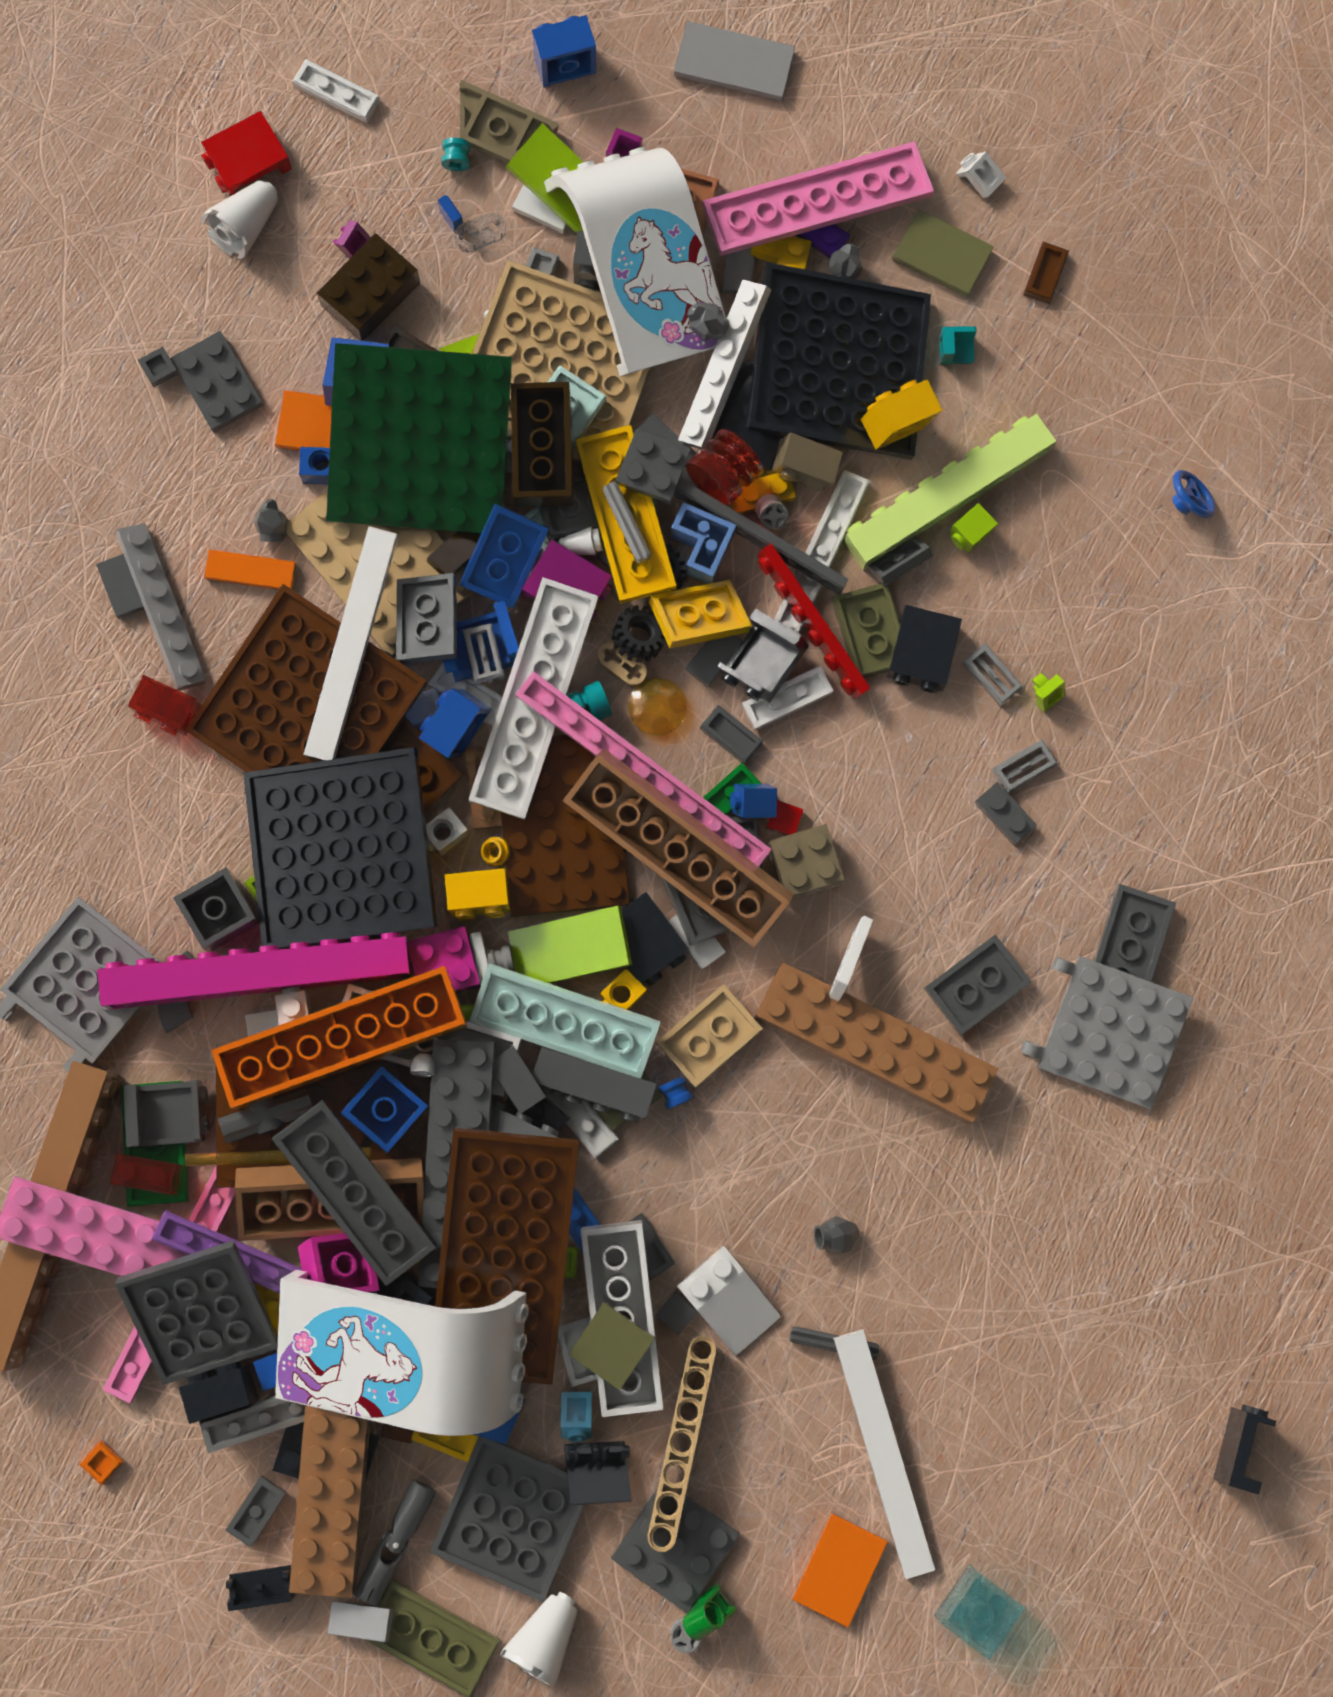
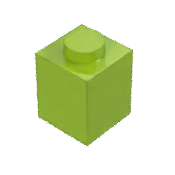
(972, 528)

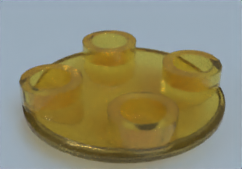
(657, 706)

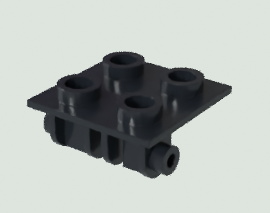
(598, 1472)

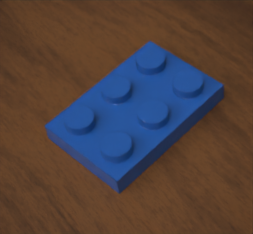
(504, 555)

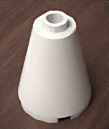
(240, 218)
(543, 1639)

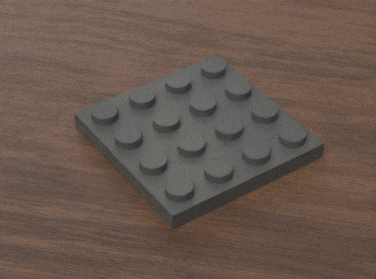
(197, 1312)
(509, 1519)

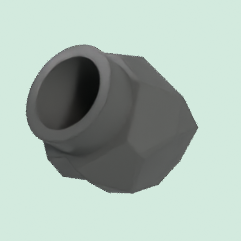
(846, 262)
(707, 321)
(270, 522)
(836, 1235)

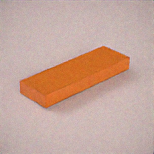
(249, 570)

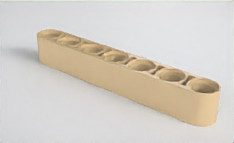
(674, 1457)

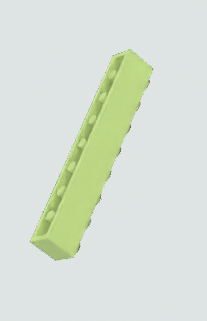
(950, 490)

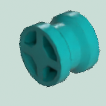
(455, 154)

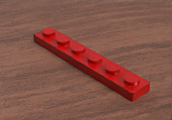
(806, 613)

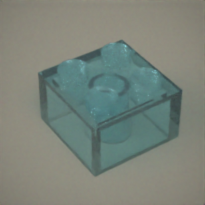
(979, 1611)

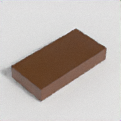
(1046, 272)

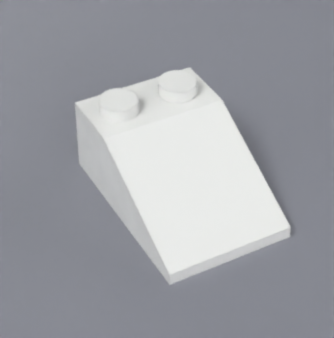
(729, 1300)

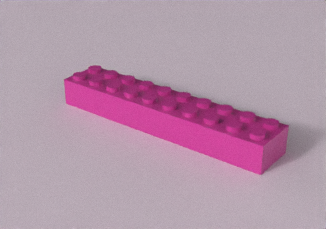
(253, 973)

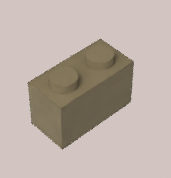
(806, 462)

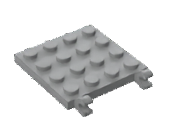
(62, 984)
(1112, 1031)

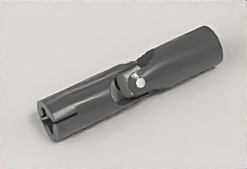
(404, 1525)

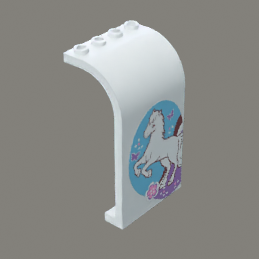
(643, 252)
(400, 1357)

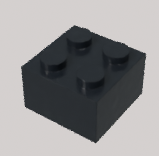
(216, 1394)

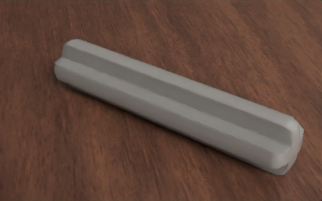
(626, 522)

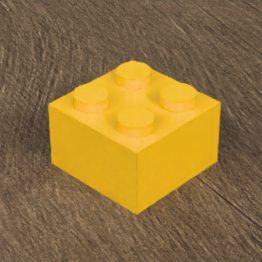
(901, 413)
(477, 894)

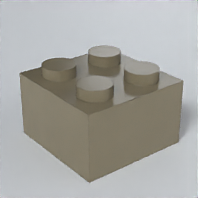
(806, 861)

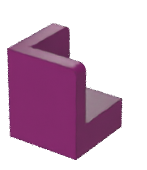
(623, 142)

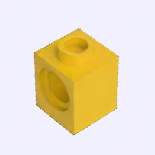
(626, 981)

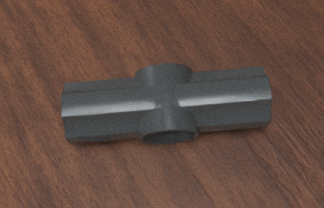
(265, 1115)

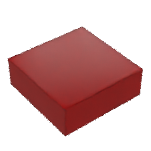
(786, 819)

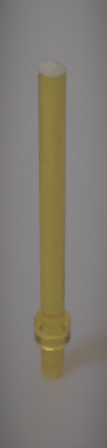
(234, 1158)

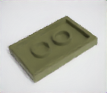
(942, 253)
(868, 627)

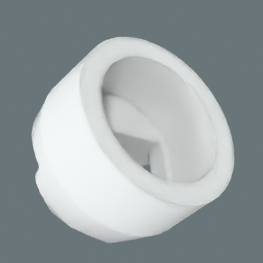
(423, 1065)

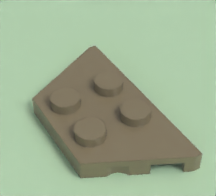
(495, 123)

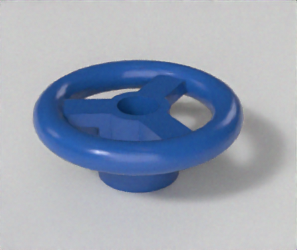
(1190, 498)

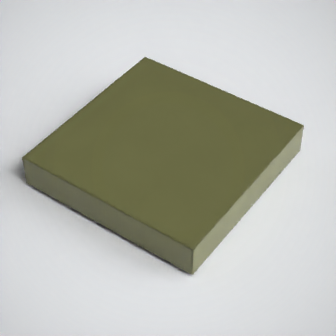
(611, 1345)

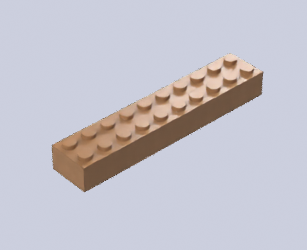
(63, 1166)

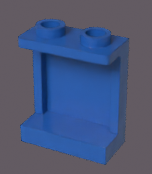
(504, 638)

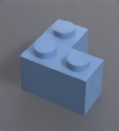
(709, 538)

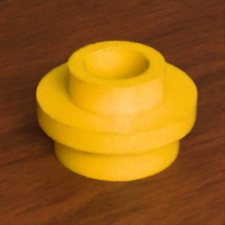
(488, 849)

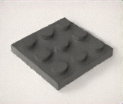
(689, 1564)

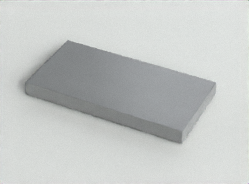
(734, 61)

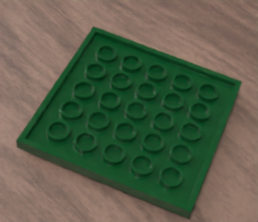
(417, 437)

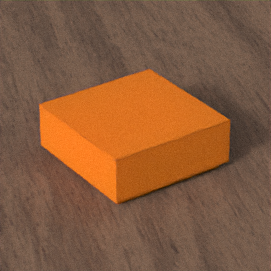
(102, 1462)

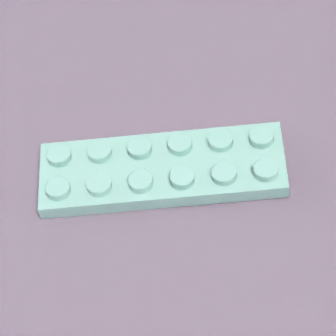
(564, 1021)

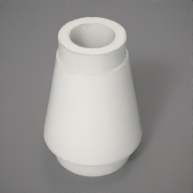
(584, 542)

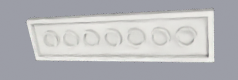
(519, 733)

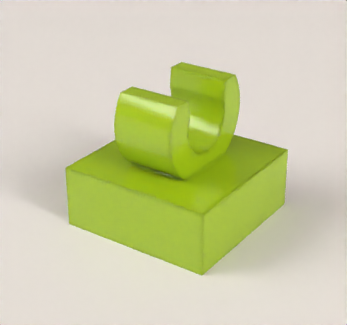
(1048, 691)

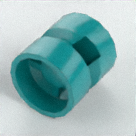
(594, 698)

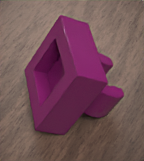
(351, 238)

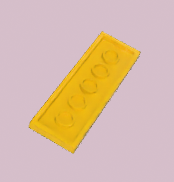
(601, 462)

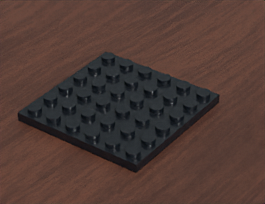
(829, 352)
(340, 848)

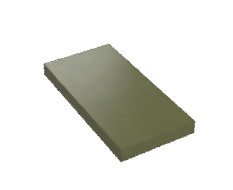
(436, 1639)

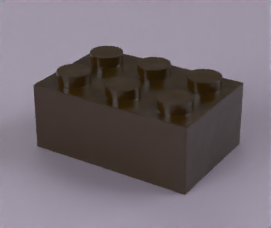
(368, 287)

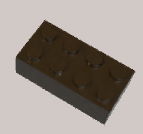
(542, 444)

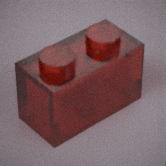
(163, 705)
(146, 1174)

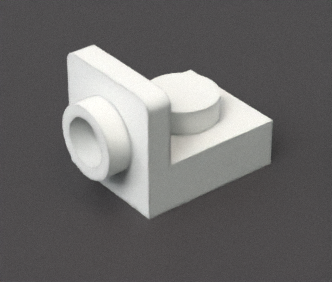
(981, 172)

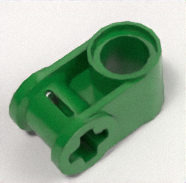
(708, 1614)

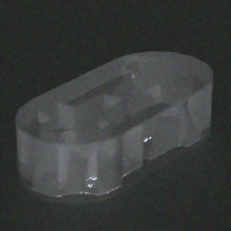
(480, 232)

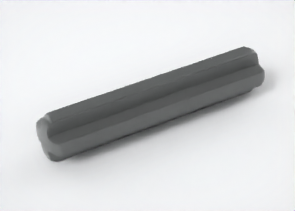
(822, 1340)

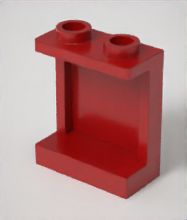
(244, 153)

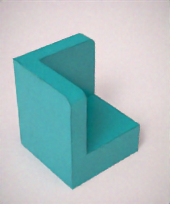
(957, 345)

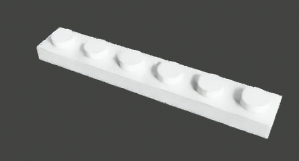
(724, 365)

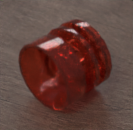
(724, 467)

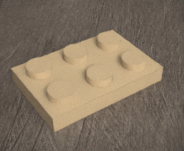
(709, 1035)

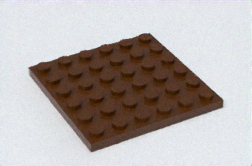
(273, 684)

